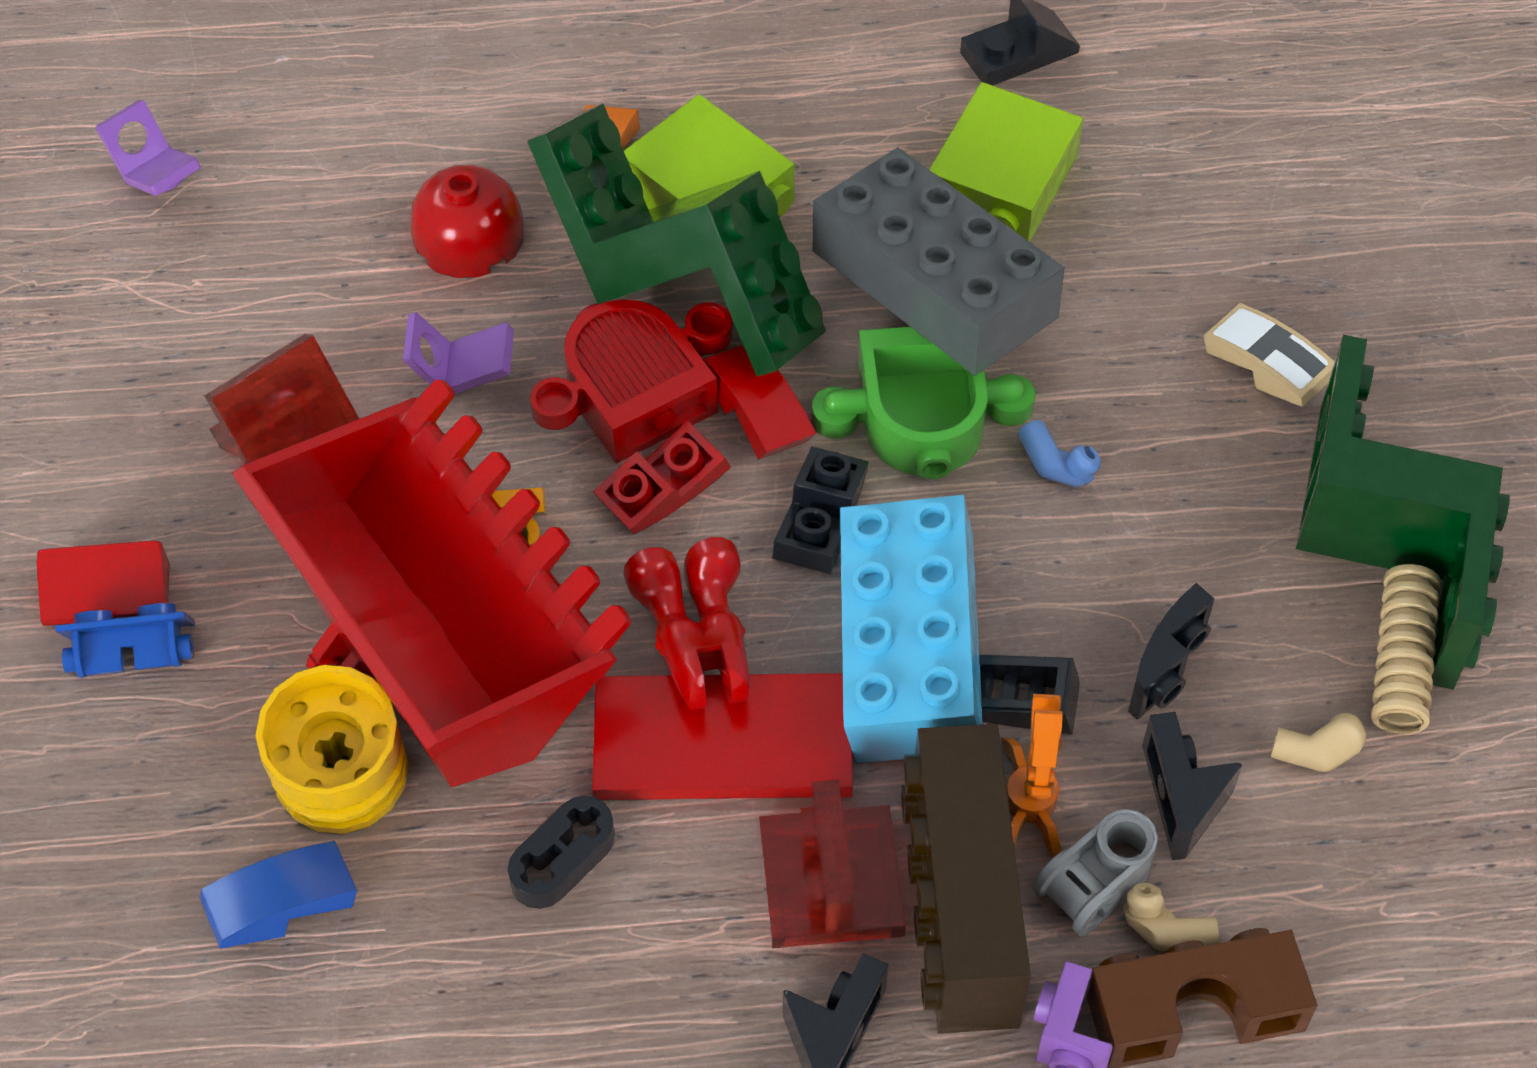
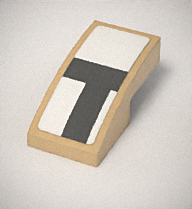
(1280, 357)

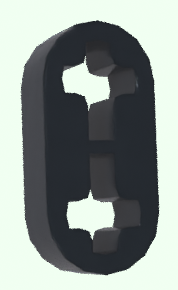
(550, 845)

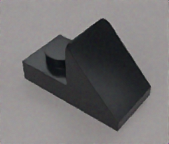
(1020, 45)
(1184, 794)
(833, 1033)

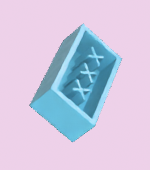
(907, 623)

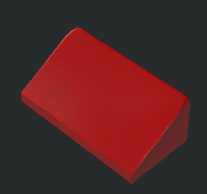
(101, 578)

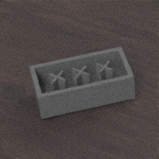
(937, 260)

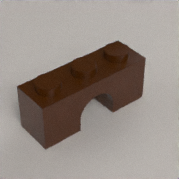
(1251, 977)

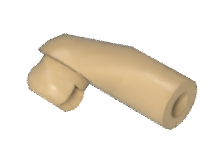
(1325, 748)
(1160, 927)

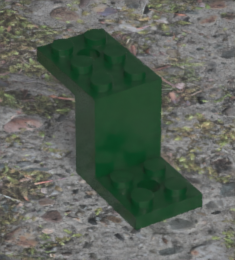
(722, 228)
(1402, 508)

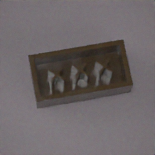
(965, 880)

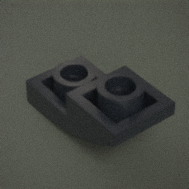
(812, 524)
(1167, 652)

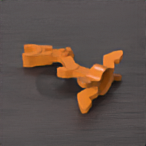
(1033, 786)

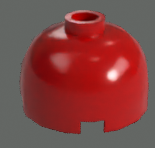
(466, 221)

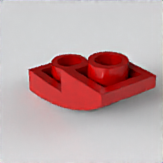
(762, 403)
(671, 476)

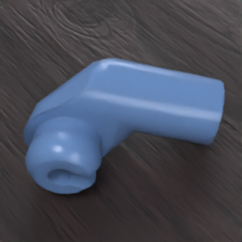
(1065, 467)

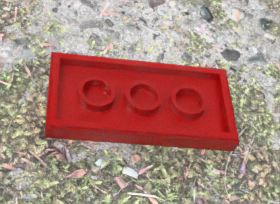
(754, 748)

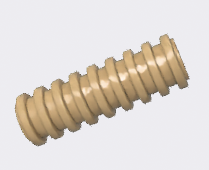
(1406, 649)

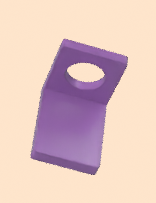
(156, 165)
(462, 362)

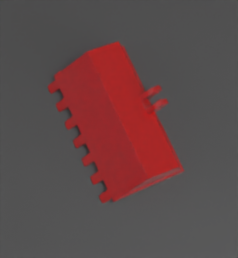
(436, 583)

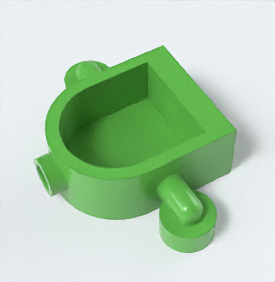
(919, 403)

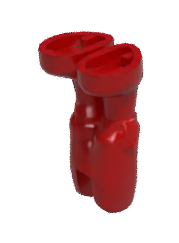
(686, 645)

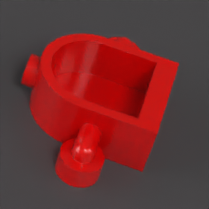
(634, 373)

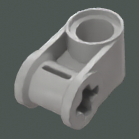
(1092, 879)

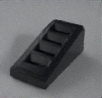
(1031, 670)

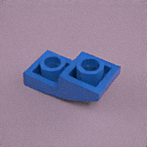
(264, 896)

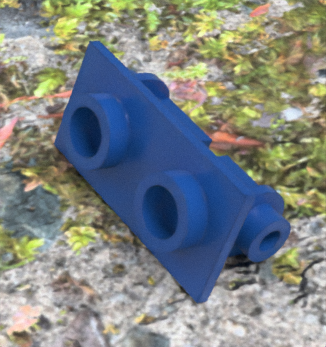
(101, 639)

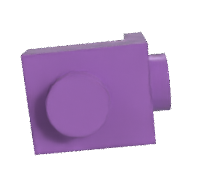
(1059, 1011)

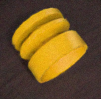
(316, 722)

